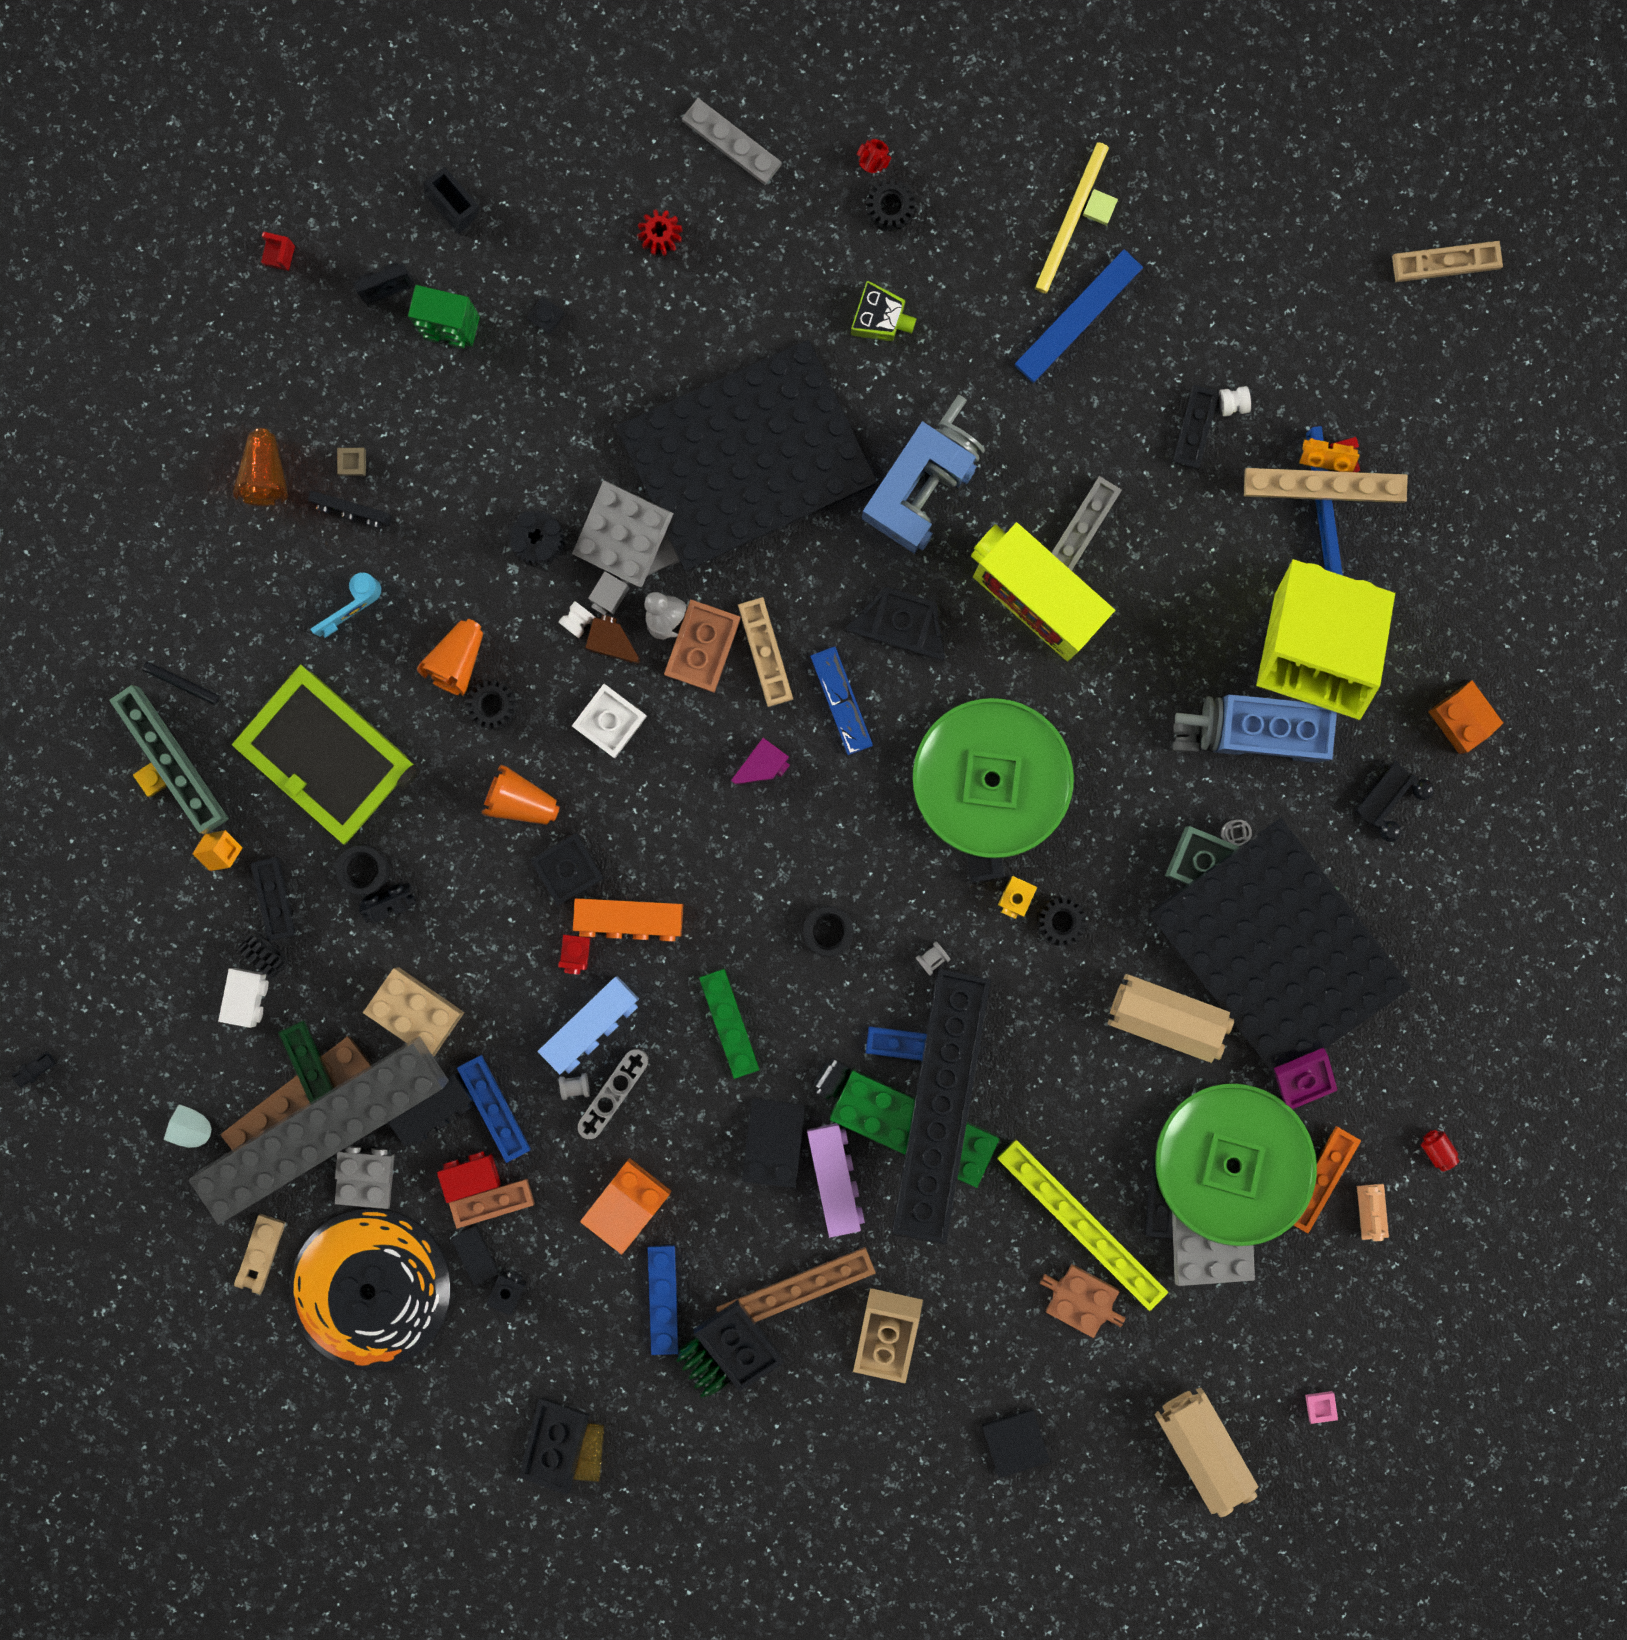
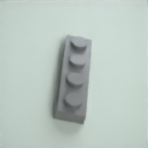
(731, 141)
(1086, 522)

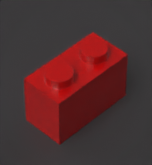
(468, 1177)

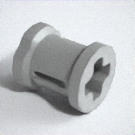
(933, 958)
(574, 1086)

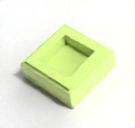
(1100, 207)

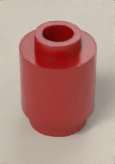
(1440, 1150)

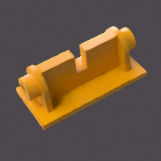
(1339, 458)

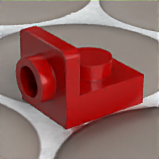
(574, 953)

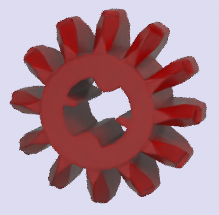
(649, 232)

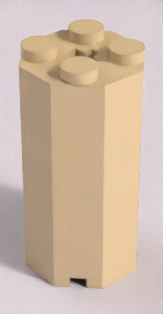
(1170, 1019)
(1207, 1452)

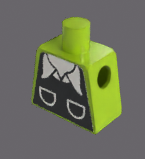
(880, 315)

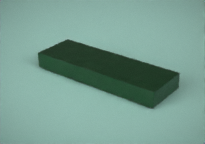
(306, 1060)

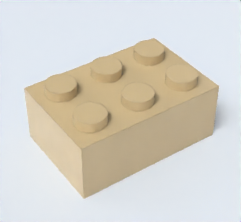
(413, 1010)

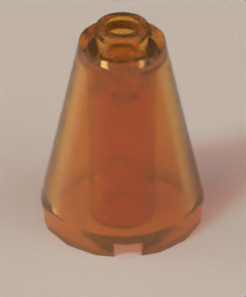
(260, 471)

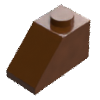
(610, 640)

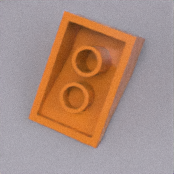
(625, 1206)

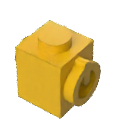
(1016, 897)

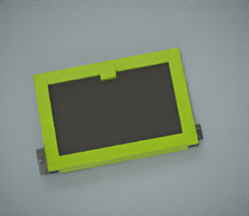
(324, 754)

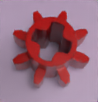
(873, 156)

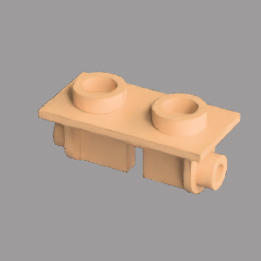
(1372, 1212)

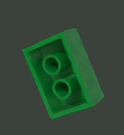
(444, 316)

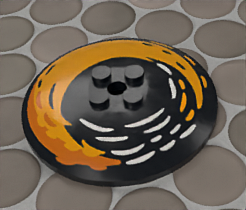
(408, 1282)

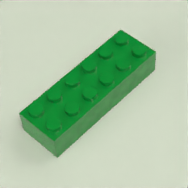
(886, 1117)

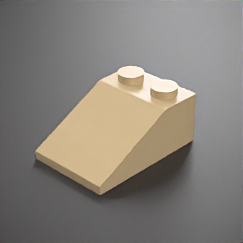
(888, 1335)

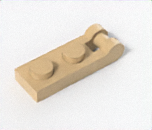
(260, 1253)

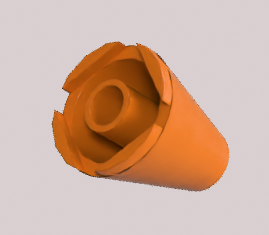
(454, 658)
(519, 799)

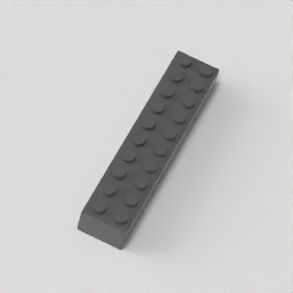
(319, 1130)

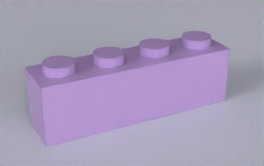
(834, 1180)

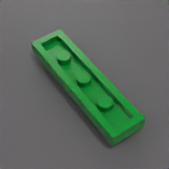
(729, 1023)

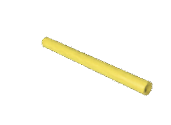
(1071, 218)

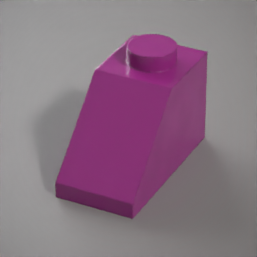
(762, 764)

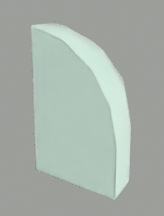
(188, 1128)

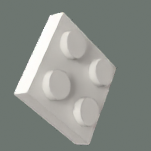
(609, 721)

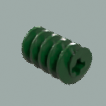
(702, 1368)

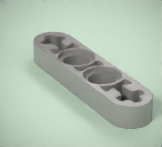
(611, 1092)

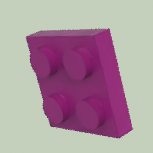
(1305, 1079)

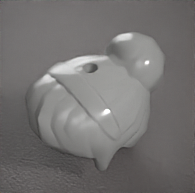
(663, 614)

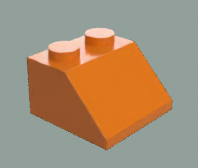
(1466, 718)

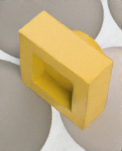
(149, 780)

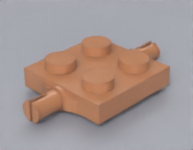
(1082, 1300)

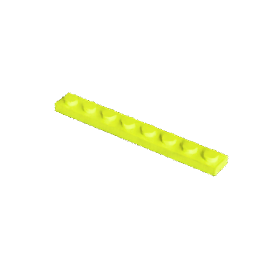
(1082, 1225)

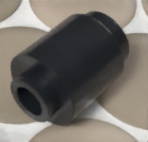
(831, 1079)

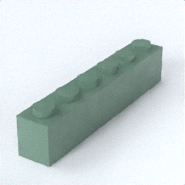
(169, 759)

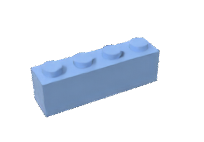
(588, 1025)

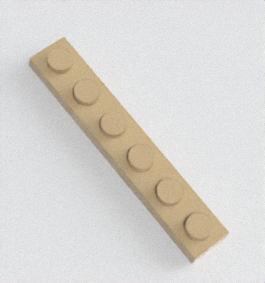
(1325, 485)

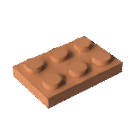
(702, 646)

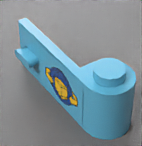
(364, 590)

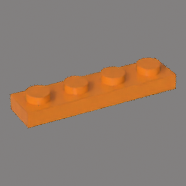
(1330, 1167)

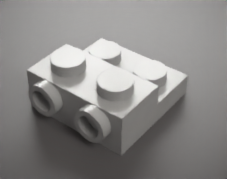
(364, 1177)

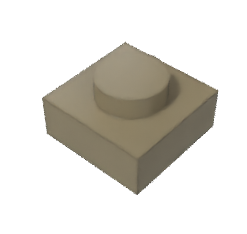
(351, 461)

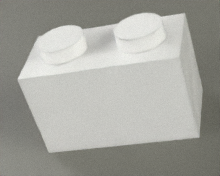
(243, 997)

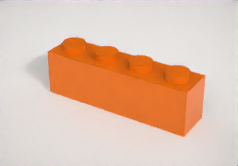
(628, 918)

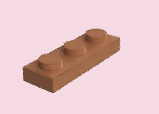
(492, 1203)

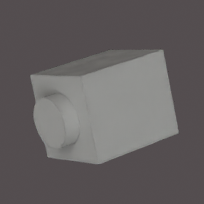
(608, 594)

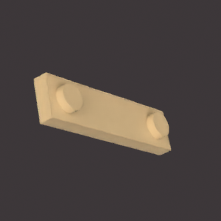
(1447, 261)
(765, 652)

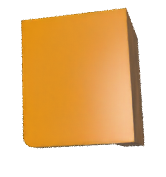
(217, 850)

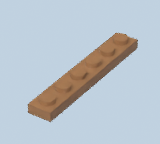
(806, 1285)

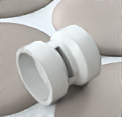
(1234, 401)
(577, 619)

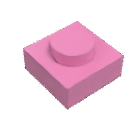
(1321, 1407)

